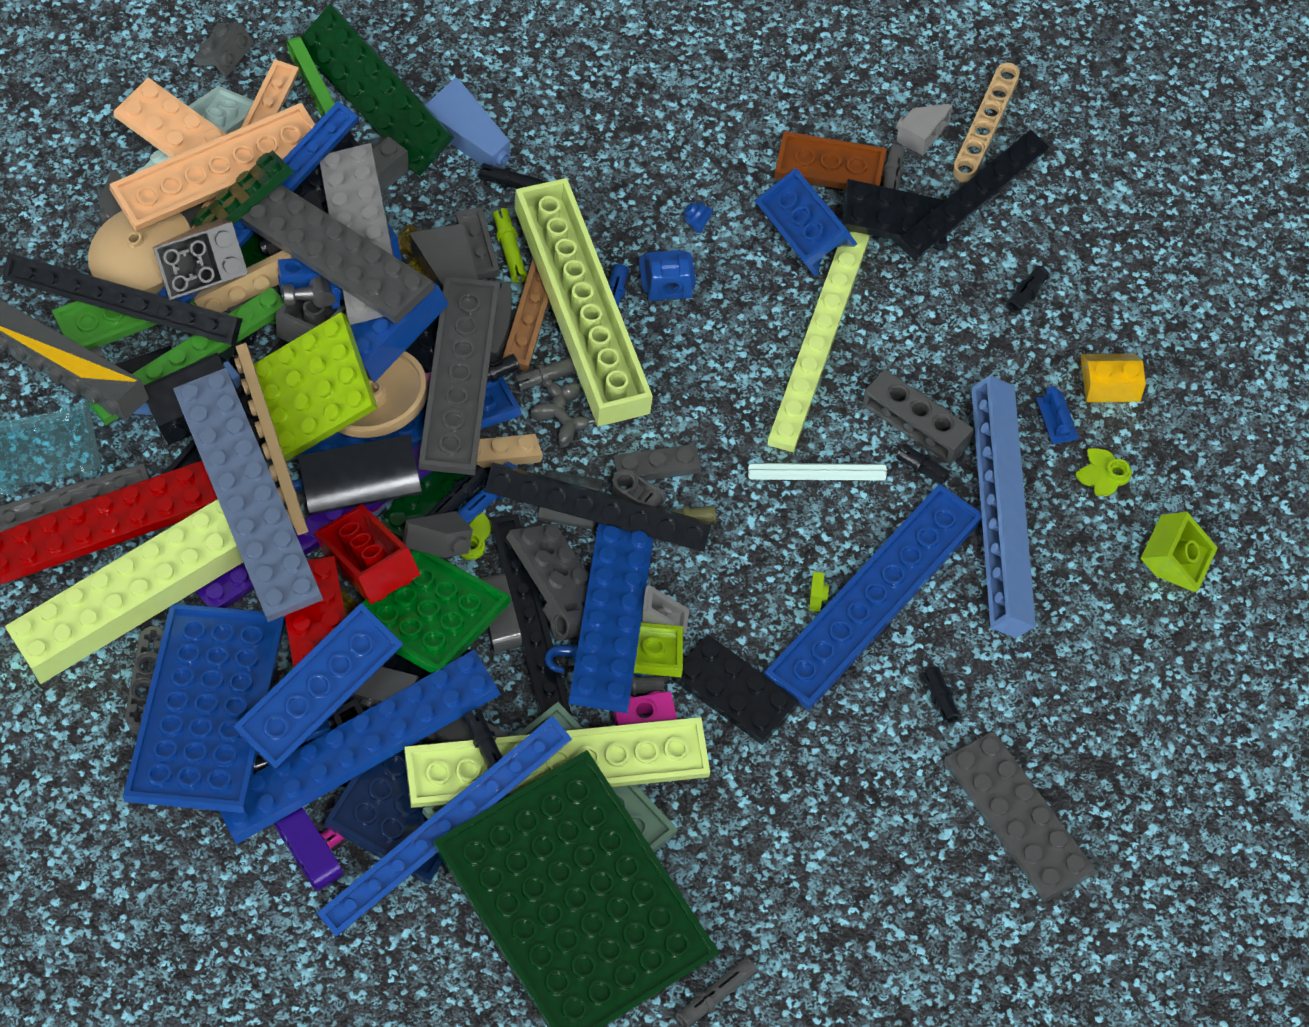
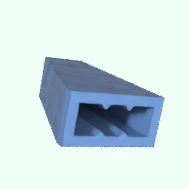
(470, 125)

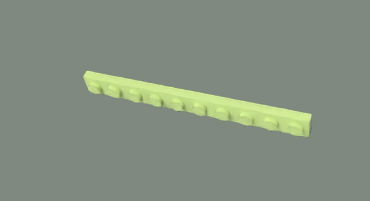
(817, 344)

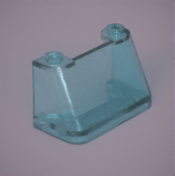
(48, 448)

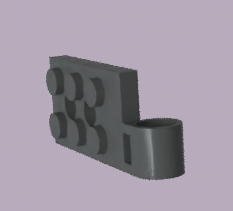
(563, 590)

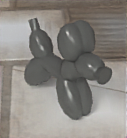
(556, 409)

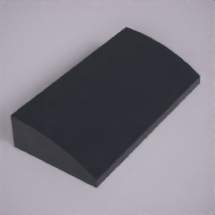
(359, 474)

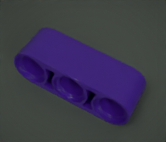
(309, 849)

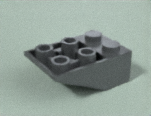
(200, 258)

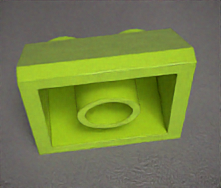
(1179, 551)

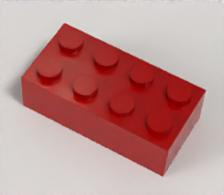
(367, 554)
(313, 623)

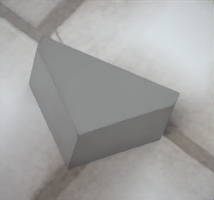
(663, 610)

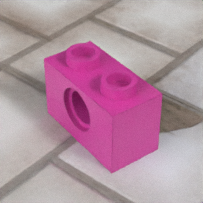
(656, 704)

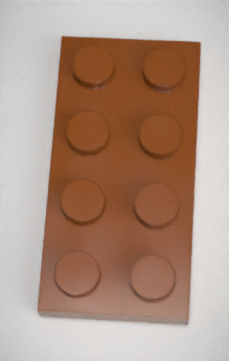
(829, 161)

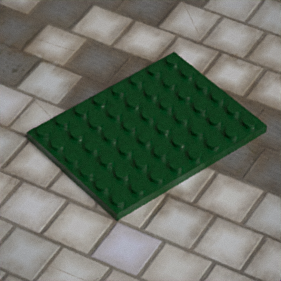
(575, 898)

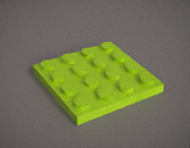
(315, 386)

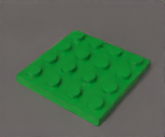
(439, 612)

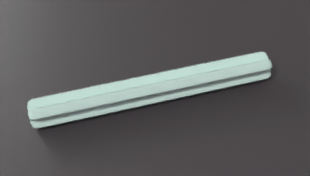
(816, 471)

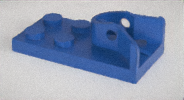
(804, 219)

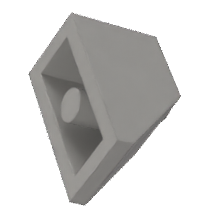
(923, 126)

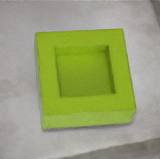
(819, 591)

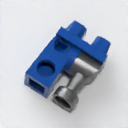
(303, 283)

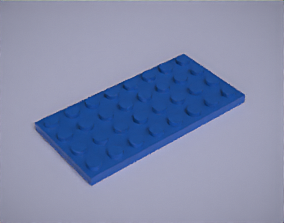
(204, 681)

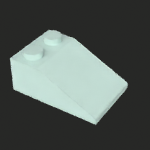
(223, 108)

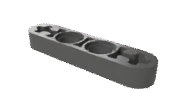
(139, 677)

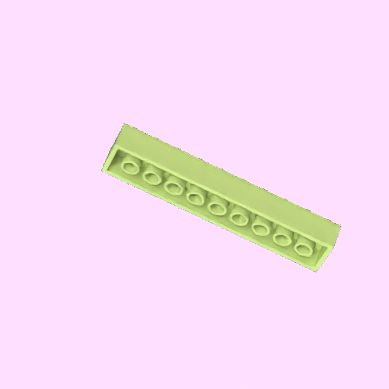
(583, 302)
(126, 592)

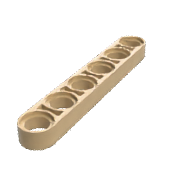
(990, 123)

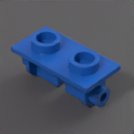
(1057, 416)

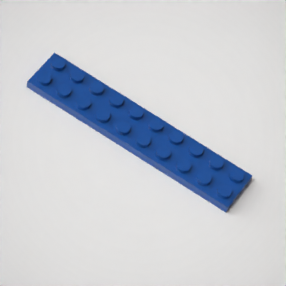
(874, 596)
(363, 743)

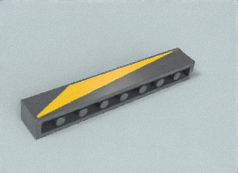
(70, 363)

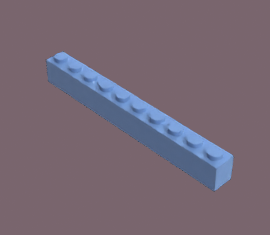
(1003, 508)

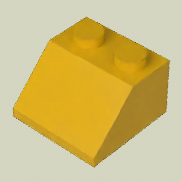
(1113, 377)

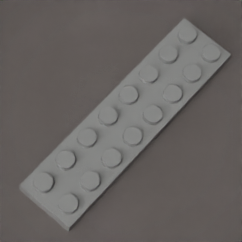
(357, 202)

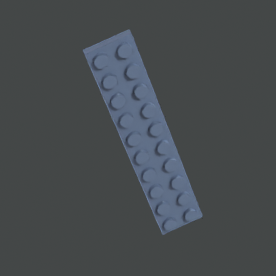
(247, 495)

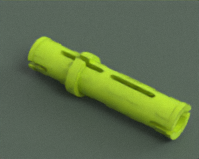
(507, 237)

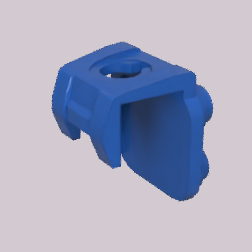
(667, 275)

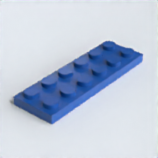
(318, 686)

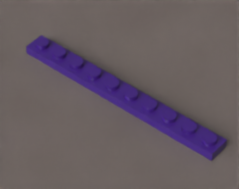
(237, 583)

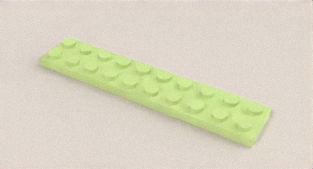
(623, 753)

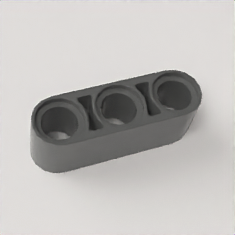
(504, 630)

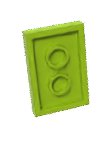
(660, 650)

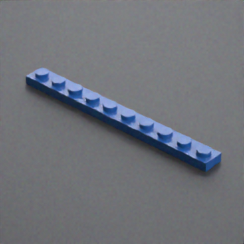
(302, 161)
(418, 846)

